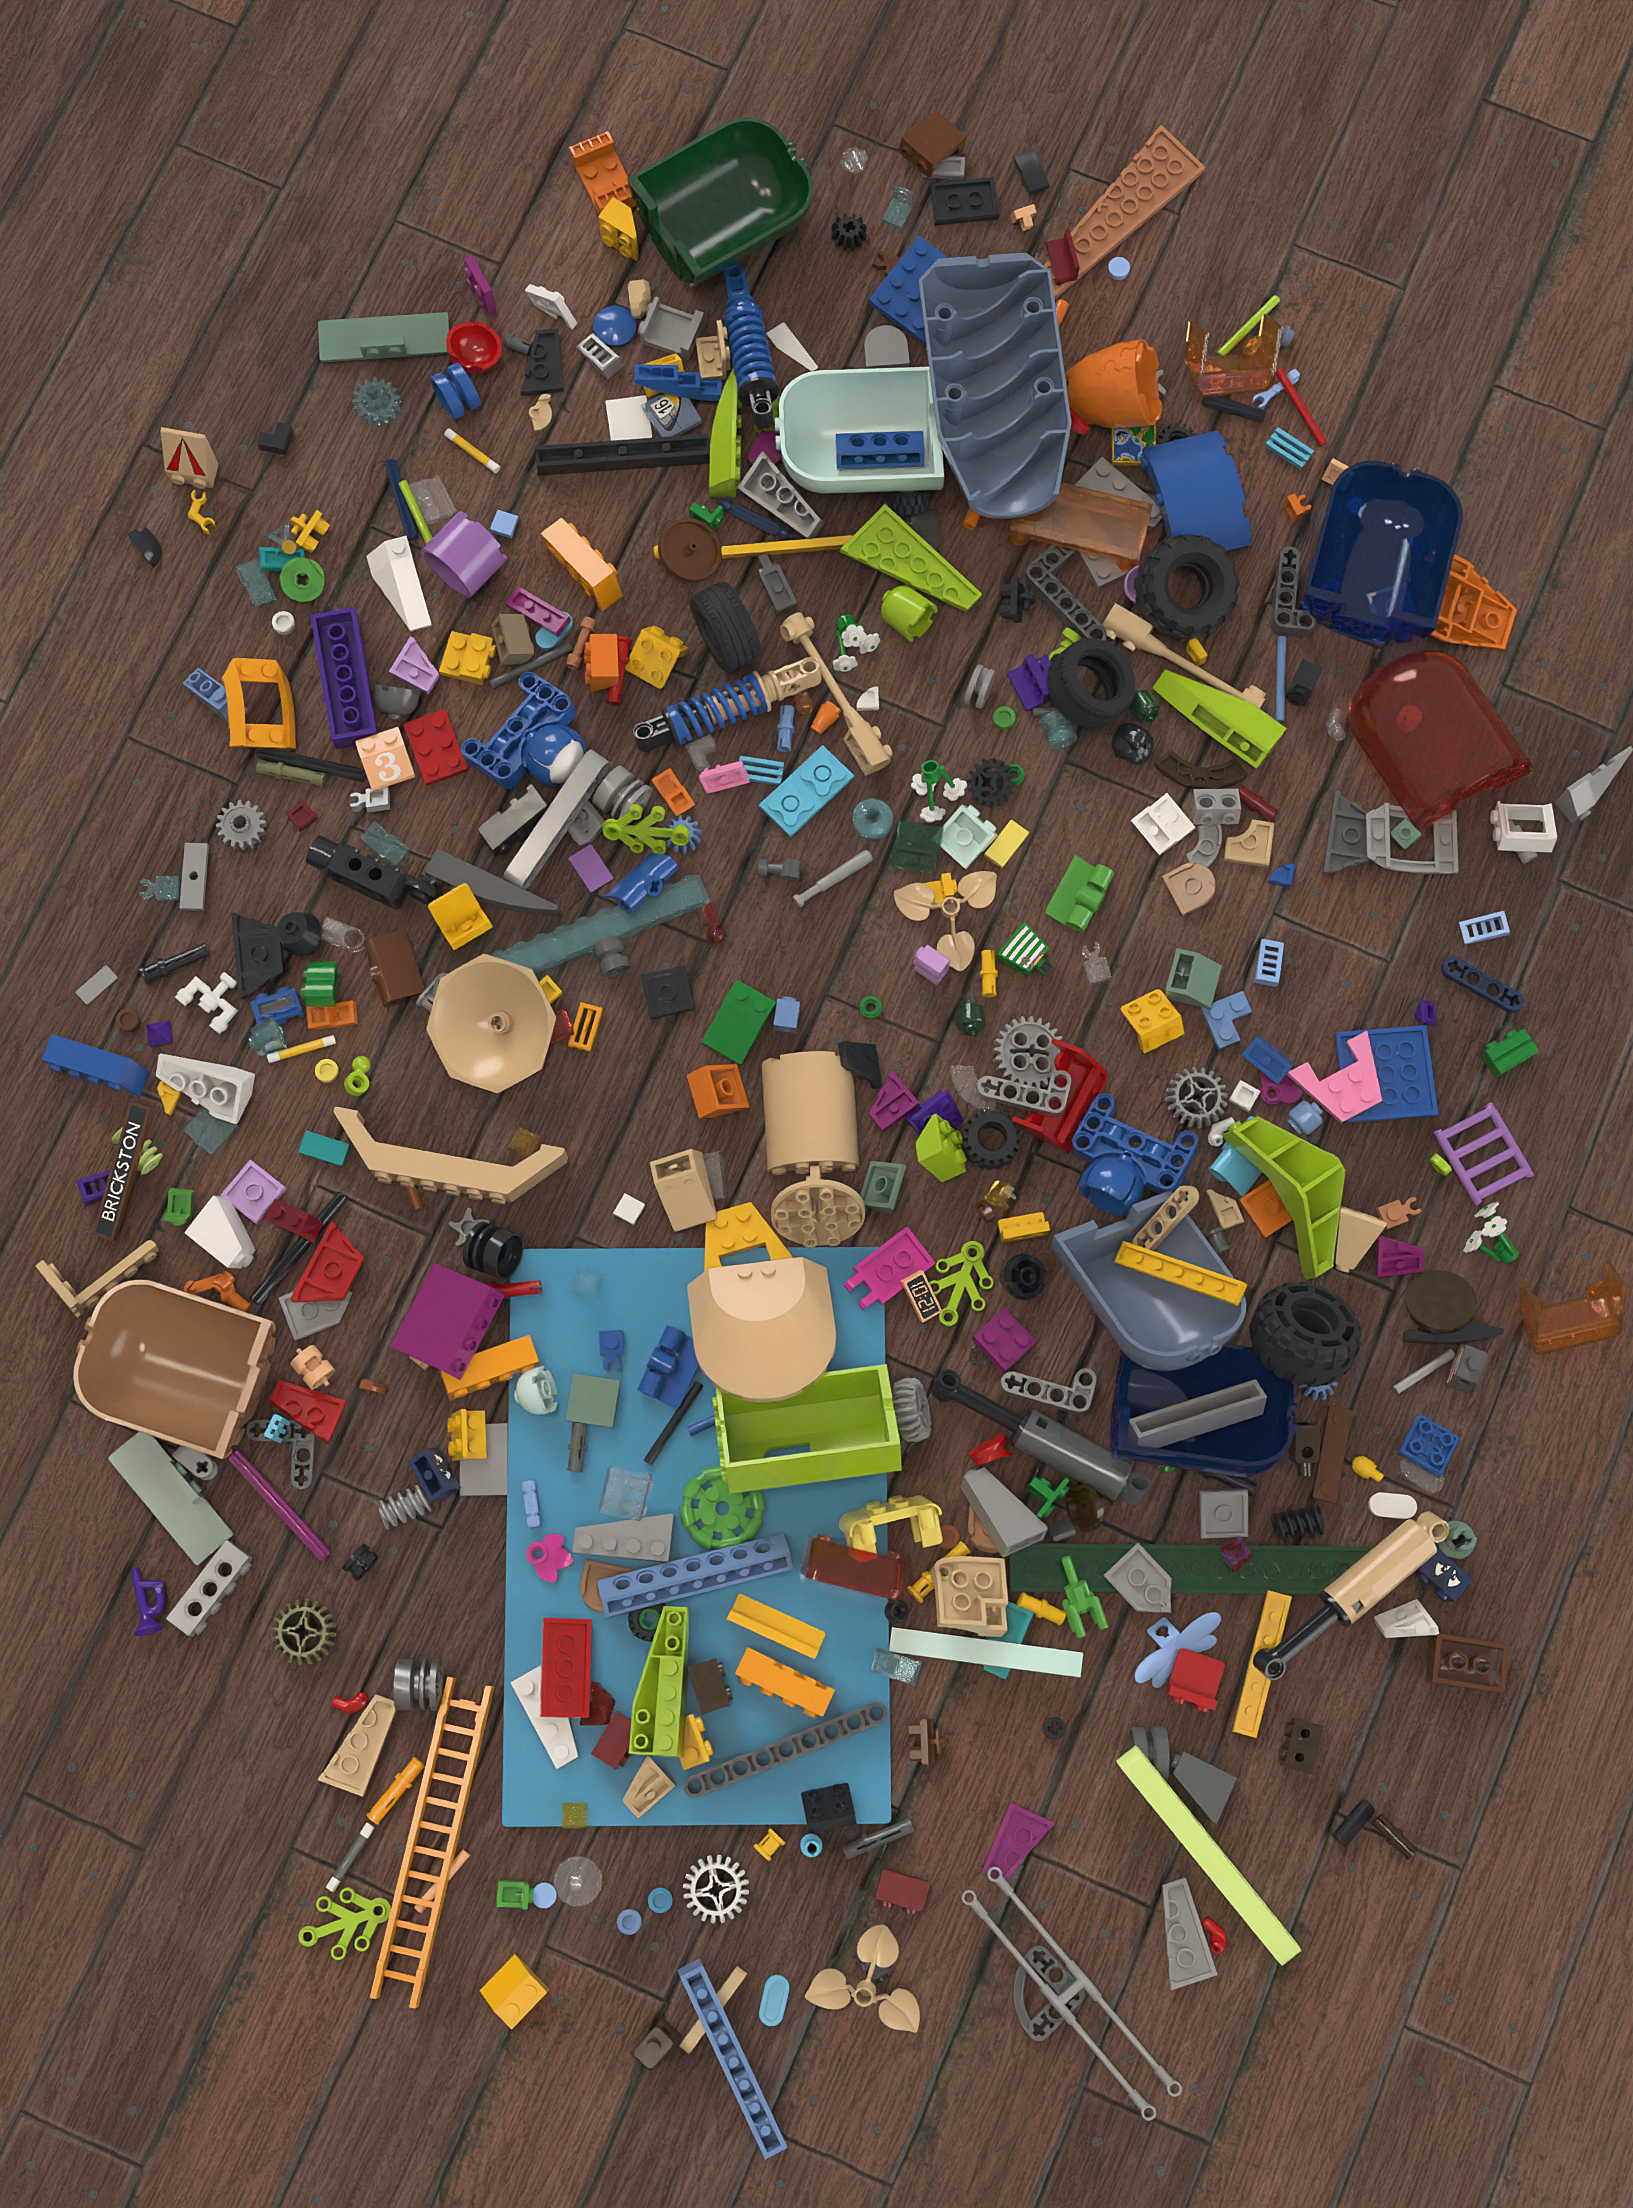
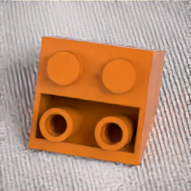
(601, 662)

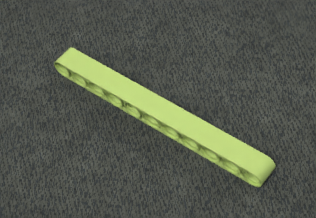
(1208, 1855)

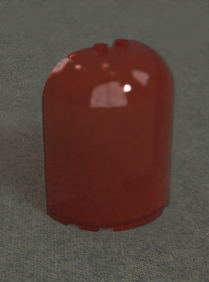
(1433, 735)

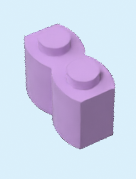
(931, 964)

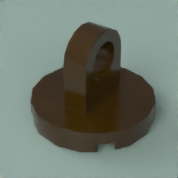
(1086, 1507)

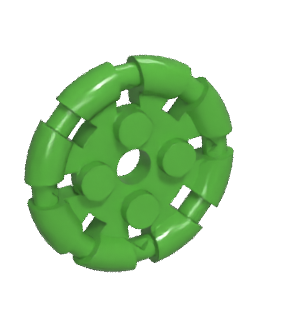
(714, 1521)

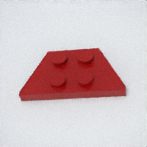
(329, 1270)

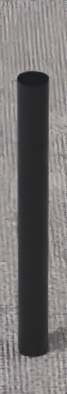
(673, 1423)

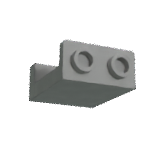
(670, 329)

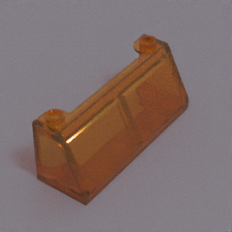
(1088, 523)

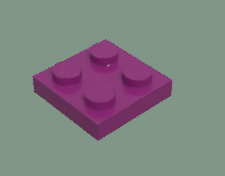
(477, 282)
(1004, 1340)

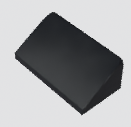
(1354, 1822)

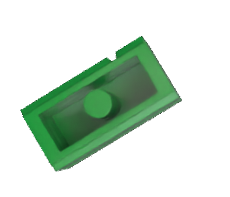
(1509, 1053)

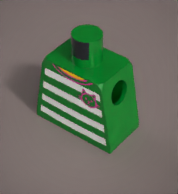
(1025, 952)

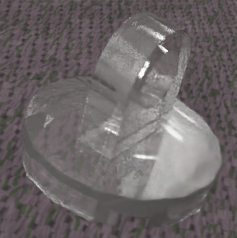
(578, 1881)

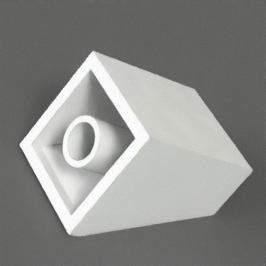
(222, 1233)

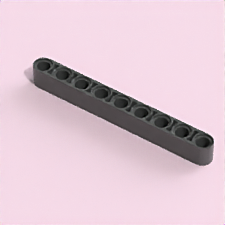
(773, 1750)

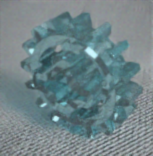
(378, 404)

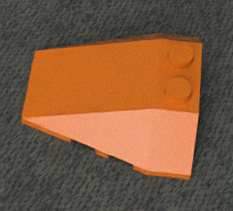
(1473, 610)

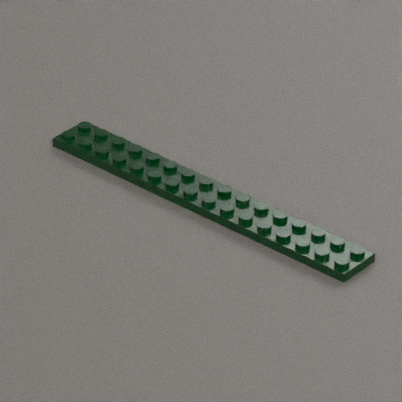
(1191, 1567)

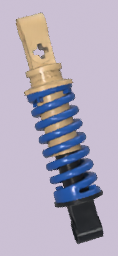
(732, 701)

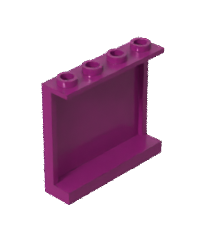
(447, 1321)

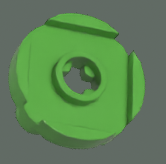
(303, 567)

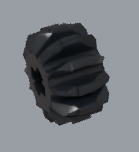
(841, 230)

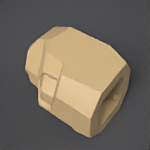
(639, 297)

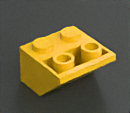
(618, 228)

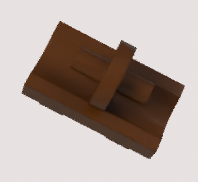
(930, 1741)

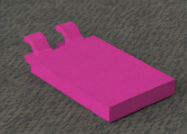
(888, 1266)

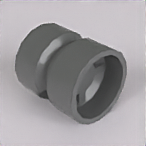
(612, 959)

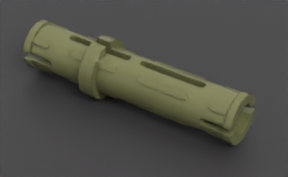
(282, 771)

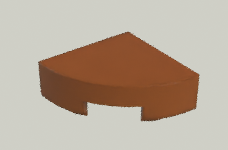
(370, 1386)

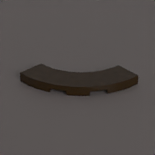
(1200, 777)

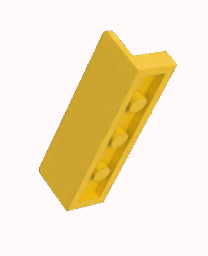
(776, 1626)

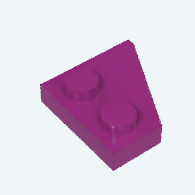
(892, 1103)

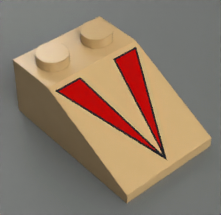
(188, 458)

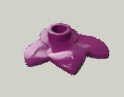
(1284, 1090)

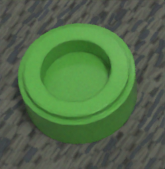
(1004, 718)

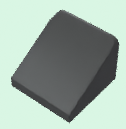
(1060, 1530)

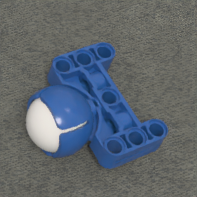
(541, 745)

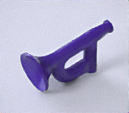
(147, 1623)

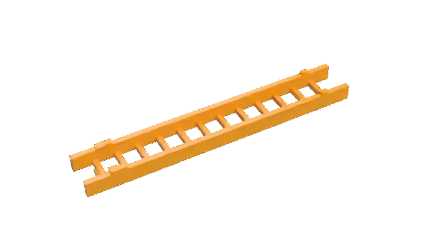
(411, 1846)

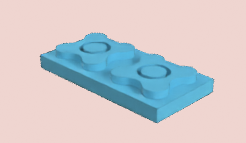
(806, 791)

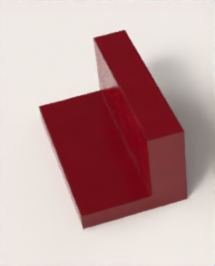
(1063, 258)

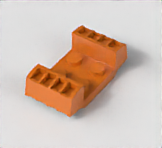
(601, 171)

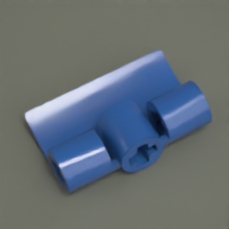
(643, 880)
(670, 1368)

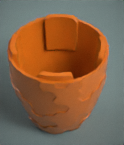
(1116, 386)

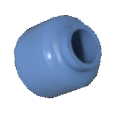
(1305, 1117)

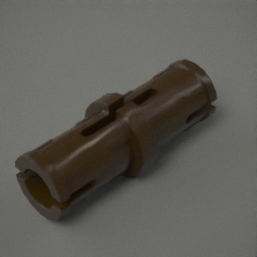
(1394, 1836)

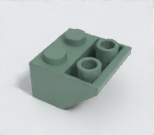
(1193, 979)

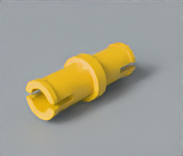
(988, 974)
(1041, 1608)

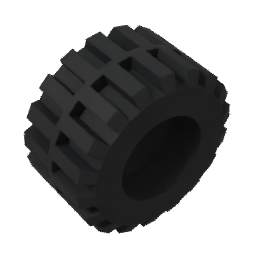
(994, 1120)

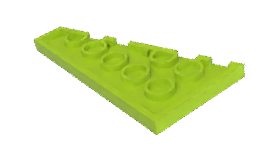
(901, 553)

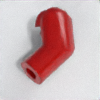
(352, 1705)
(1217, 1935)

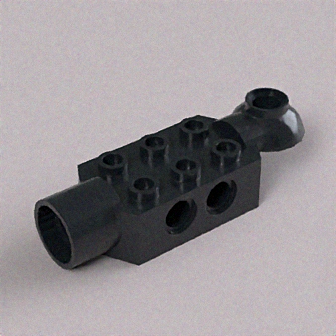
(368, 875)

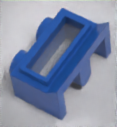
(280, 1006)

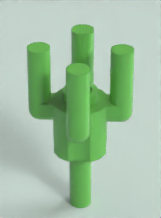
(1080, 1601)

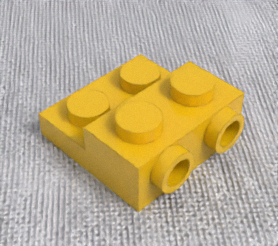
(468, 657)

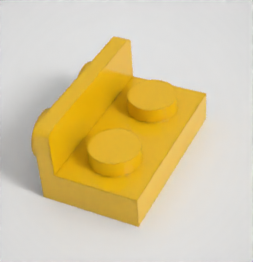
(1023, 1227)

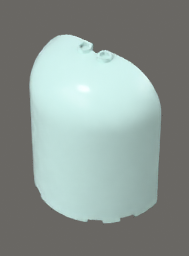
(857, 402)

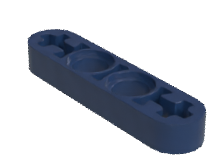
(1483, 981)

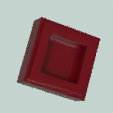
(301, 816)

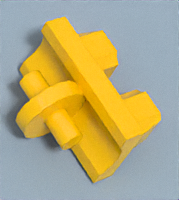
(316, 523)

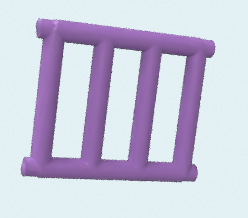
(1501, 1131)

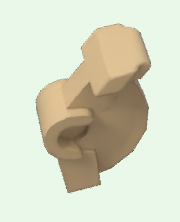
(541, 413)

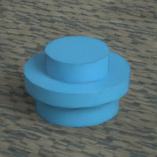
(660, 1900)

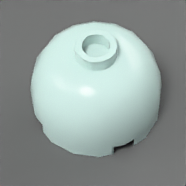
(536, 1391)

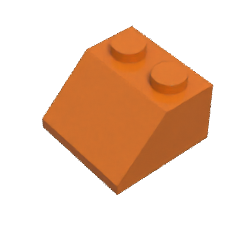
(717, 1090)

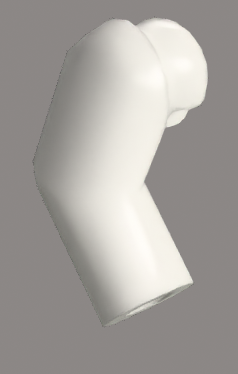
(1217, 1130)

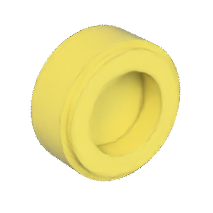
(327, 1071)

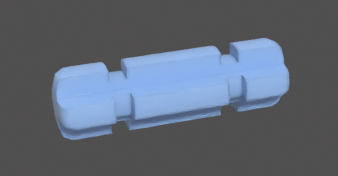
(531, 1503)

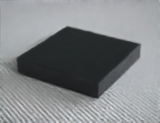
(667, 992)

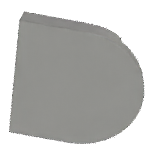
(886, 348)

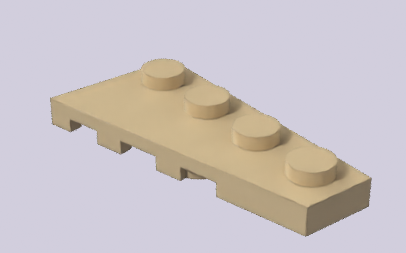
(357, 1757)

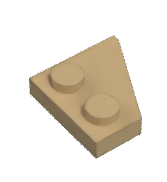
(647, 1788)

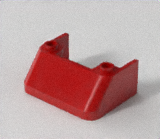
(1086, 1083)

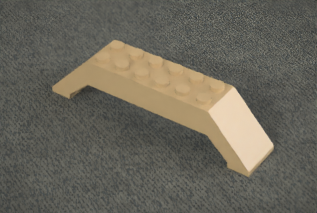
(449, 1172)

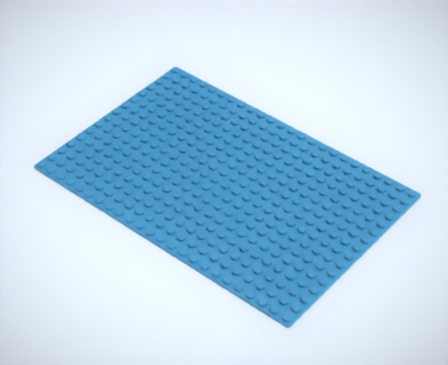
(642, 1296)

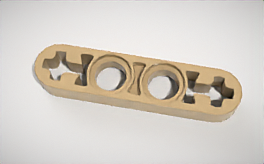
(1164, 1218)
(723, 1995)

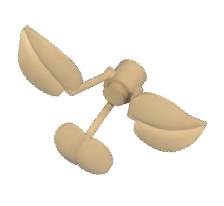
(916, 900)
(880, 1948)

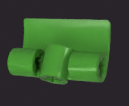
(1079, 894)

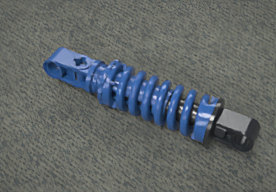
(749, 348)

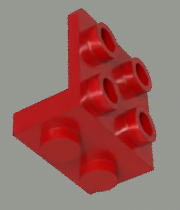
(1195, 1680)

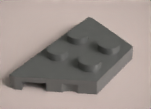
(1345, 836)

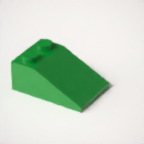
(739, 1022)

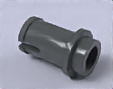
(518, 344)

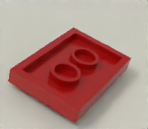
(435, 747)

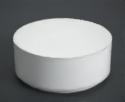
(283, 623)

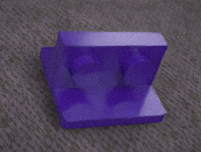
(1031, 681)
(939, 1104)

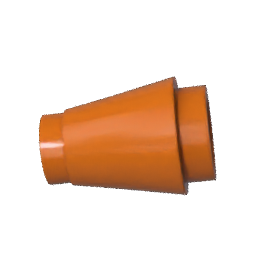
(825, 717)

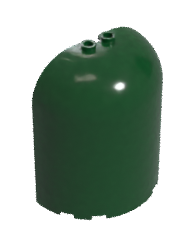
(722, 197)

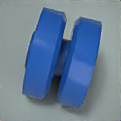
(455, 391)

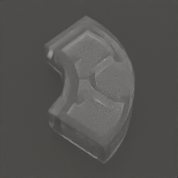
(966, 1086)

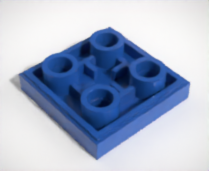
(1428, 1445)

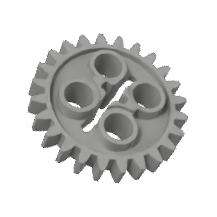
(1028, 1033)

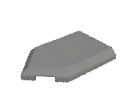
(312, 1317)
(1141, 1581)

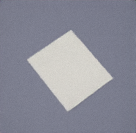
(628, 419)

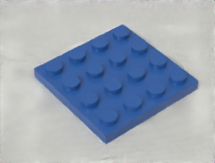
(899, 292)
(1402, 1072)

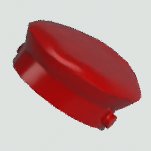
(989, 1450)

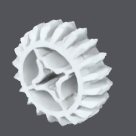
(711, 1867)

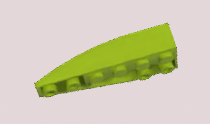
(725, 443)
(1223, 716)
(662, 1690)

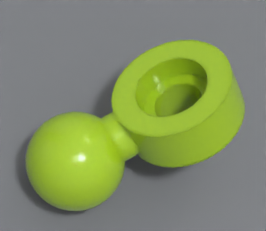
(360, 1066)

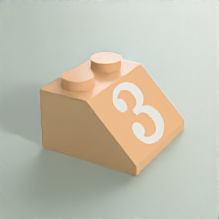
(385, 758)

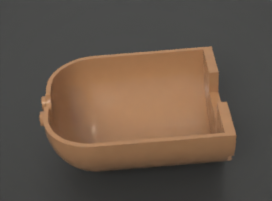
(174, 1365)

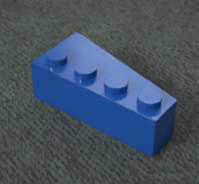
(95, 1065)

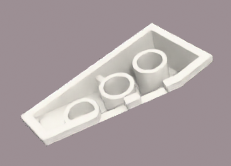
(397, 577)
(214, 1086)

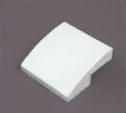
(1163, 824)

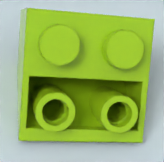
(941, 1149)

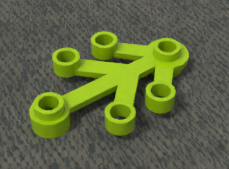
(618, 829)
(962, 1280)
(349, 1921)

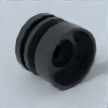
(493, 1250)

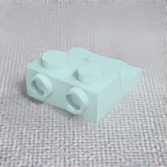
(967, 835)

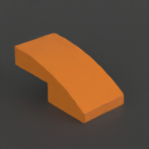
(672, 792)
(332, 1016)

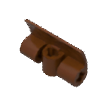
(393, 967)

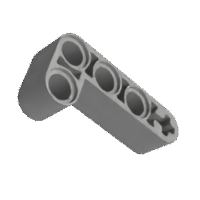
(1023, 1091)
(1046, 1387)

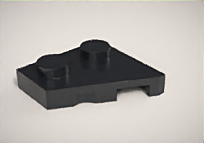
(861, 1061)

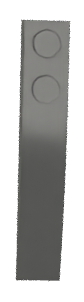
(486, 888)

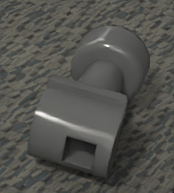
(788, 870)

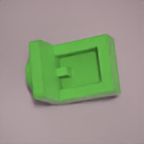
(179, 1206)
(513, 1894)

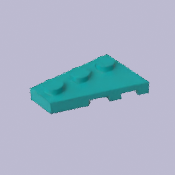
(1017, 1625)

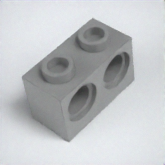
(1216, 806)

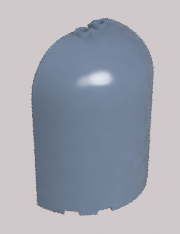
(1148, 1317)

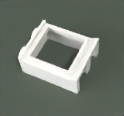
(1523, 841)

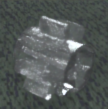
(854, 160)

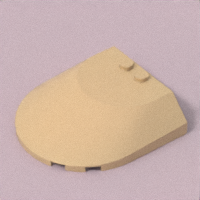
(763, 1327)

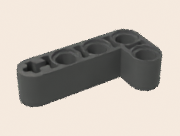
(1288, 591)

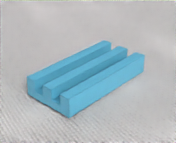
(1292, 446)
(765, 763)
(278, 1429)

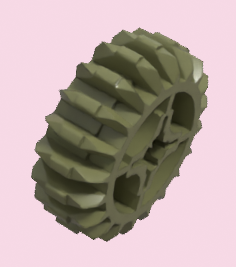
(305, 1620)

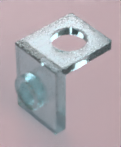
(899, 207)

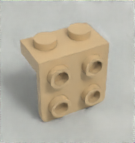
(713, 354)

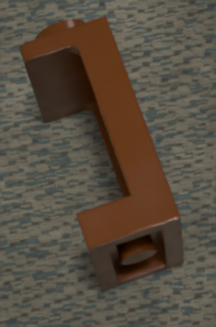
(931, 143)

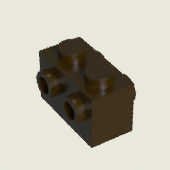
(1304, 1746)

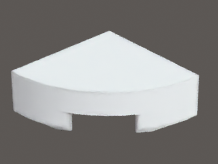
(869, 700)

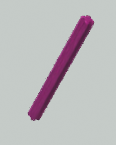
(279, 1505)

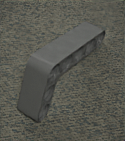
(1062, 596)

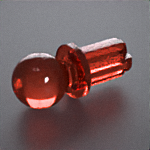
(716, 934)

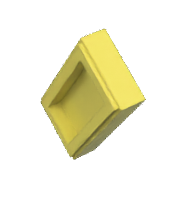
(1006, 844)

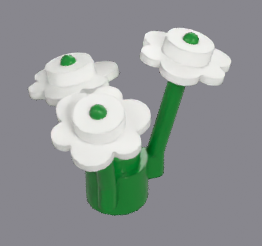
(851, 634)

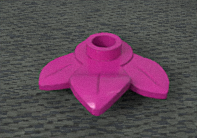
(553, 1557)

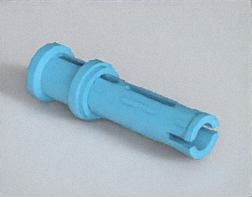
(806, 1840)

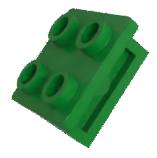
(1041, 1490)

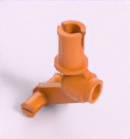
(223, 1285)

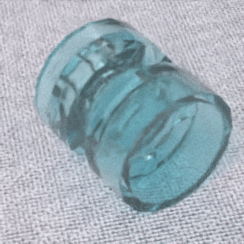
(1058, 730)

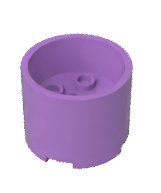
(463, 555)

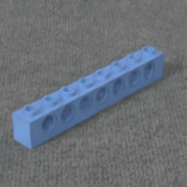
(694, 1575)
(732, 2059)

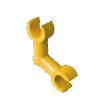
(194, 514)

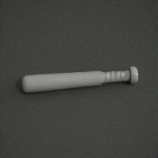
(835, 876)

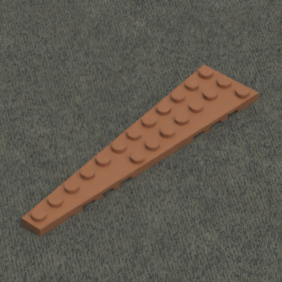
(1139, 192)

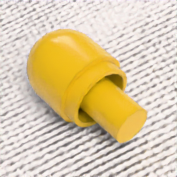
(1366, 1468)

